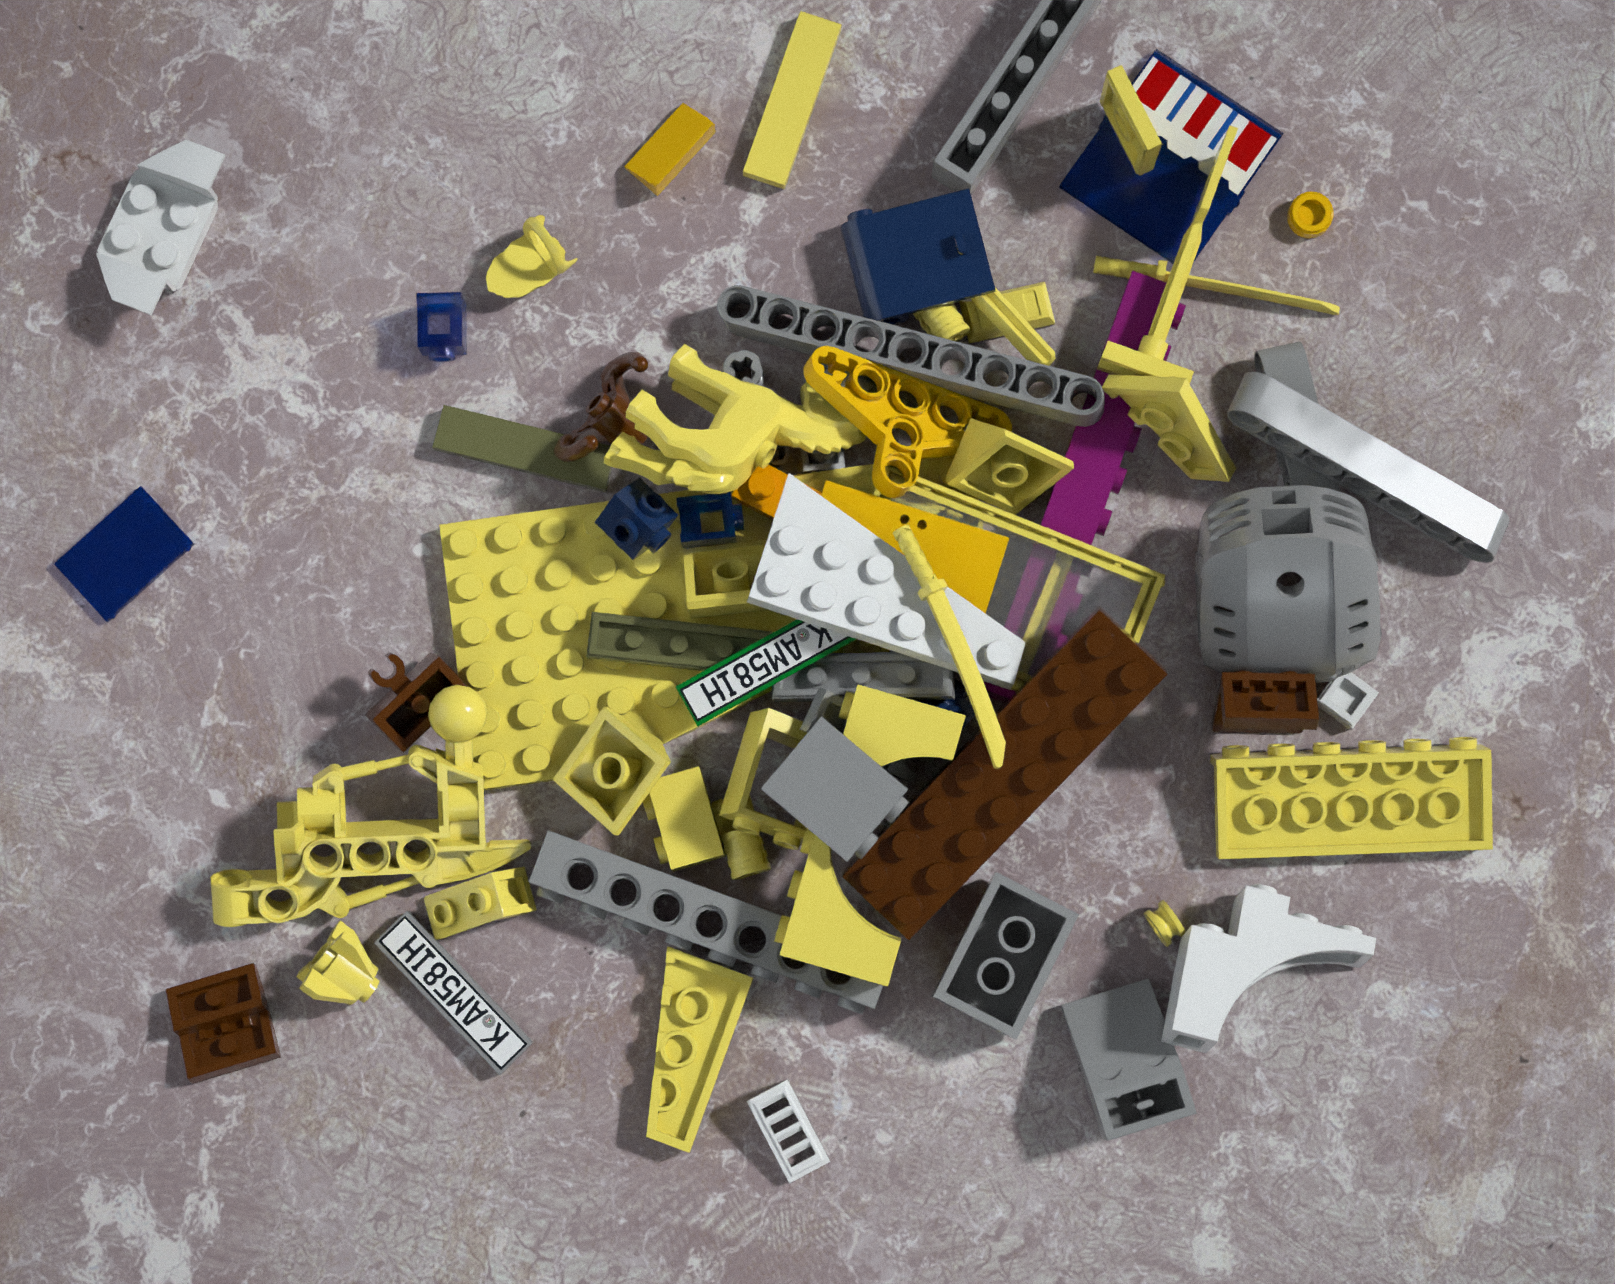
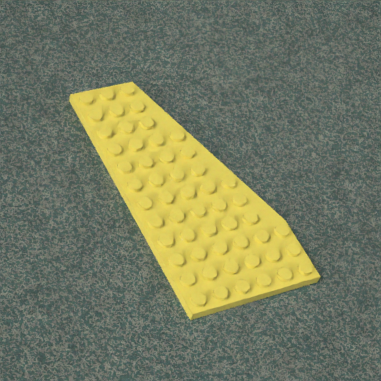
(523, 622)

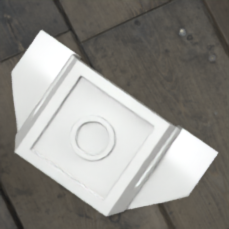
(160, 224)

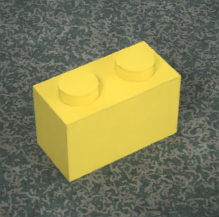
(684, 820)

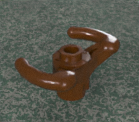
(605, 412)

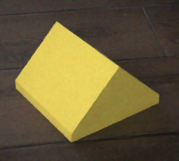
(1004, 467)
(721, 578)
(613, 769)

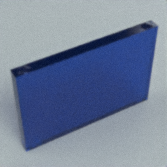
(124, 554)

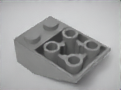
(1124, 1064)

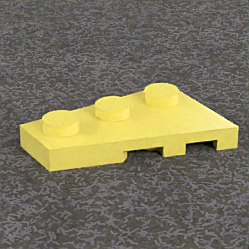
(1178, 419)

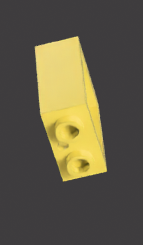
(761, 725)

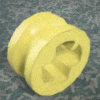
(1164, 923)

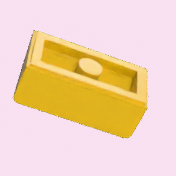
(671, 148)

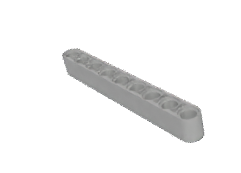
(934, 349)

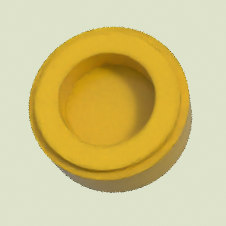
(1310, 215)

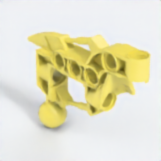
(318, 817)

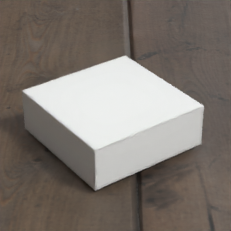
(1346, 699)

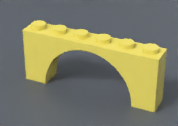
(823, 922)

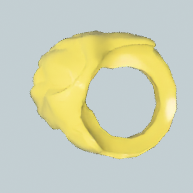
(527, 262)

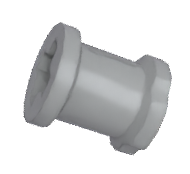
(741, 360)

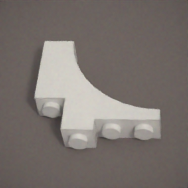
(1260, 941)

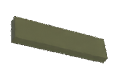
(517, 448)
(665, 641)

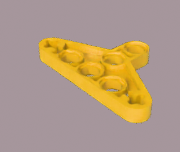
(882, 411)

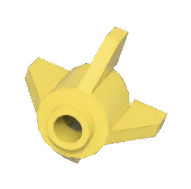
(340, 970)

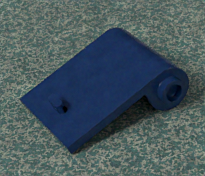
(910, 258)

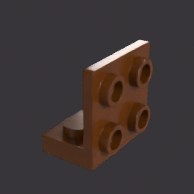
(1266, 703)

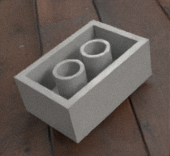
(1005, 955)

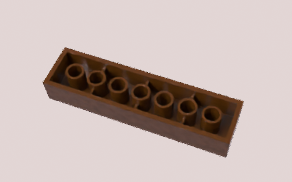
(974, 807)

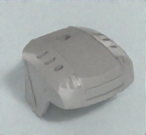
(1281, 625)

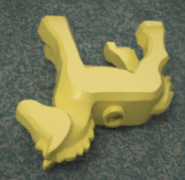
(741, 437)

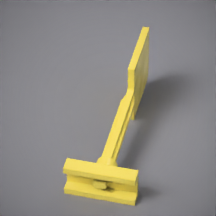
(1152, 348)

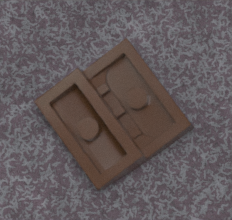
(223, 1023)

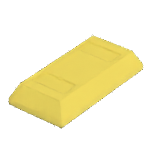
(1030, 302)

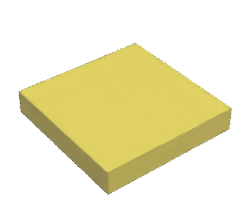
(1130, 121)

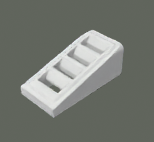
(771, 1096)

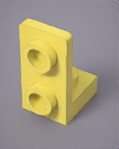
(479, 902)

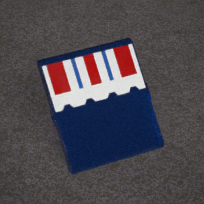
(1191, 126)

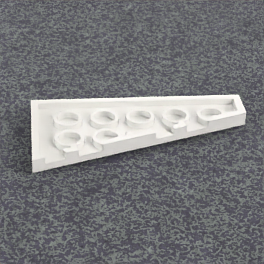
(854, 583)

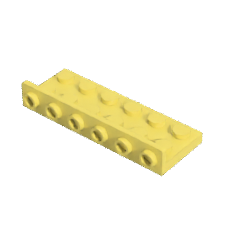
(1352, 799)

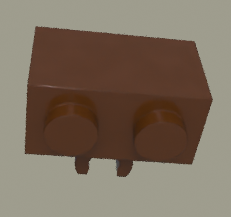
(405, 708)

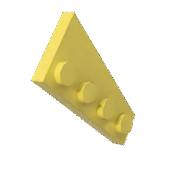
(693, 1036)

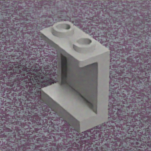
(836, 790)

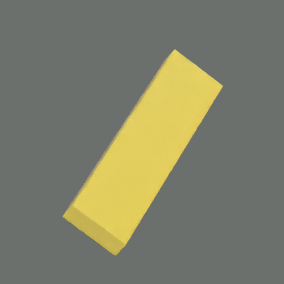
(792, 100)

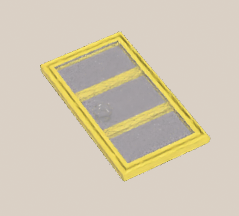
(1045, 577)

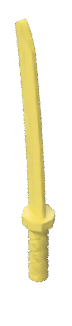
(1124, 268)
(933, 591)

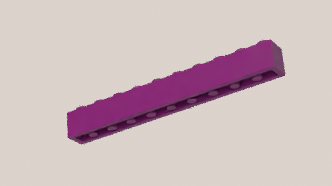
(1097, 450)

